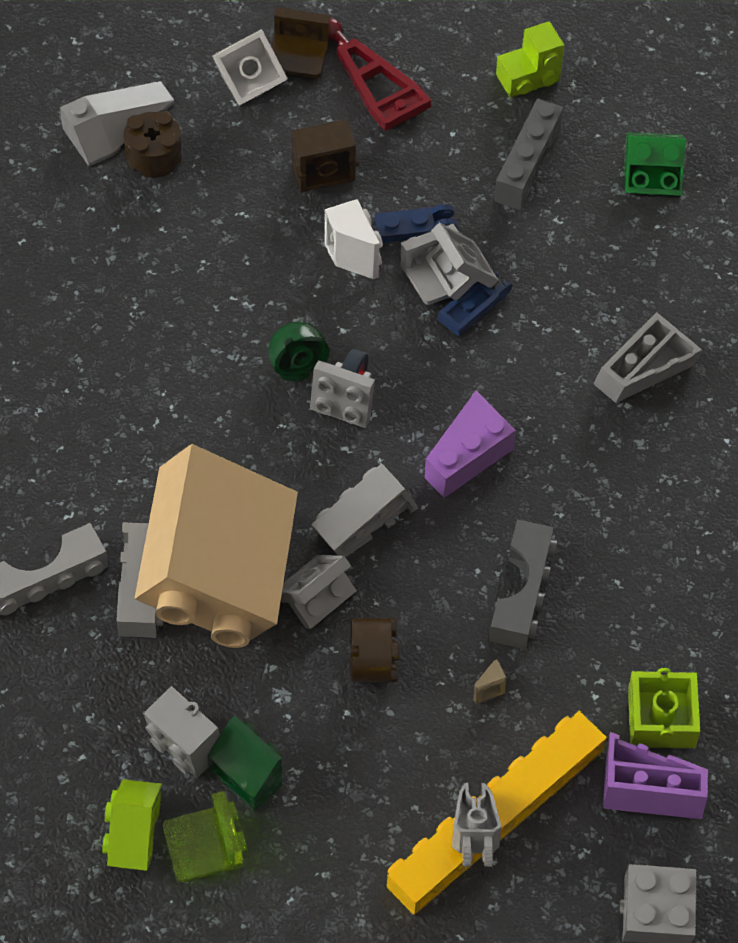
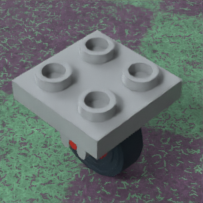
(344, 389)

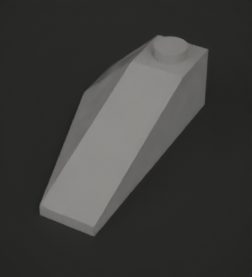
(99, 120)

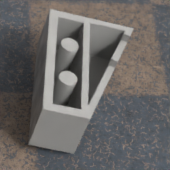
(646, 359)
(363, 511)
(133, 616)

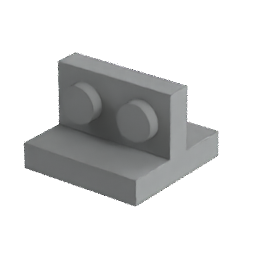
(458, 262)
(318, 588)

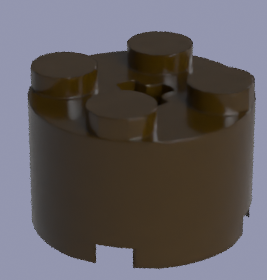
(153, 143)
(373, 650)

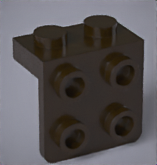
(301, 41)

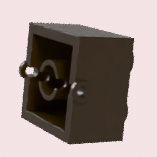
(323, 155)

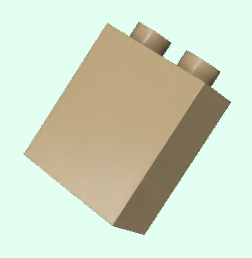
(216, 547)

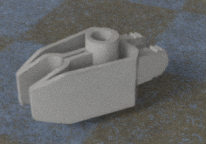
(476, 826)

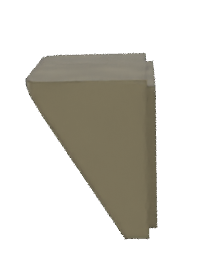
(490, 684)

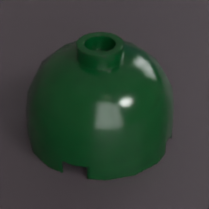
(296, 350)

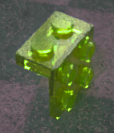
(205, 840)

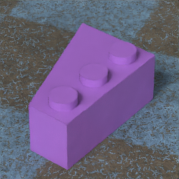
(468, 446)
(652, 783)

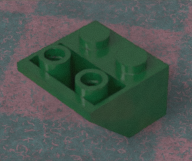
(246, 763)

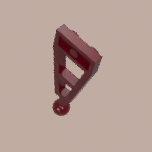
(392, 109)

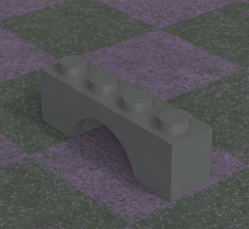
(520, 167)
(514, 615)

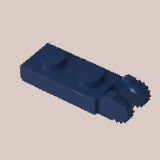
(412, 223)
(472, 305)

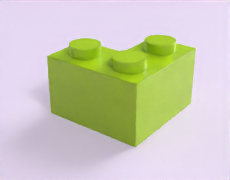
(533, 65)
(132, 823)

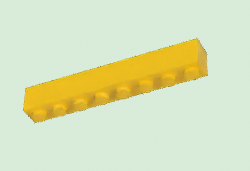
(516, 796)

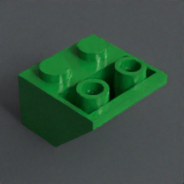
(654, 163)

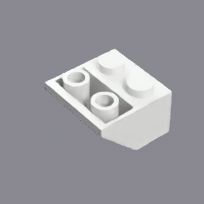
(352, 239)

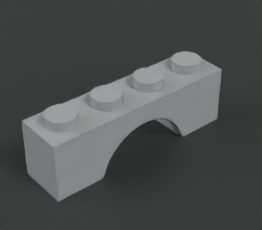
(79, 557)

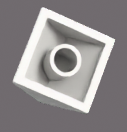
(249, 67)

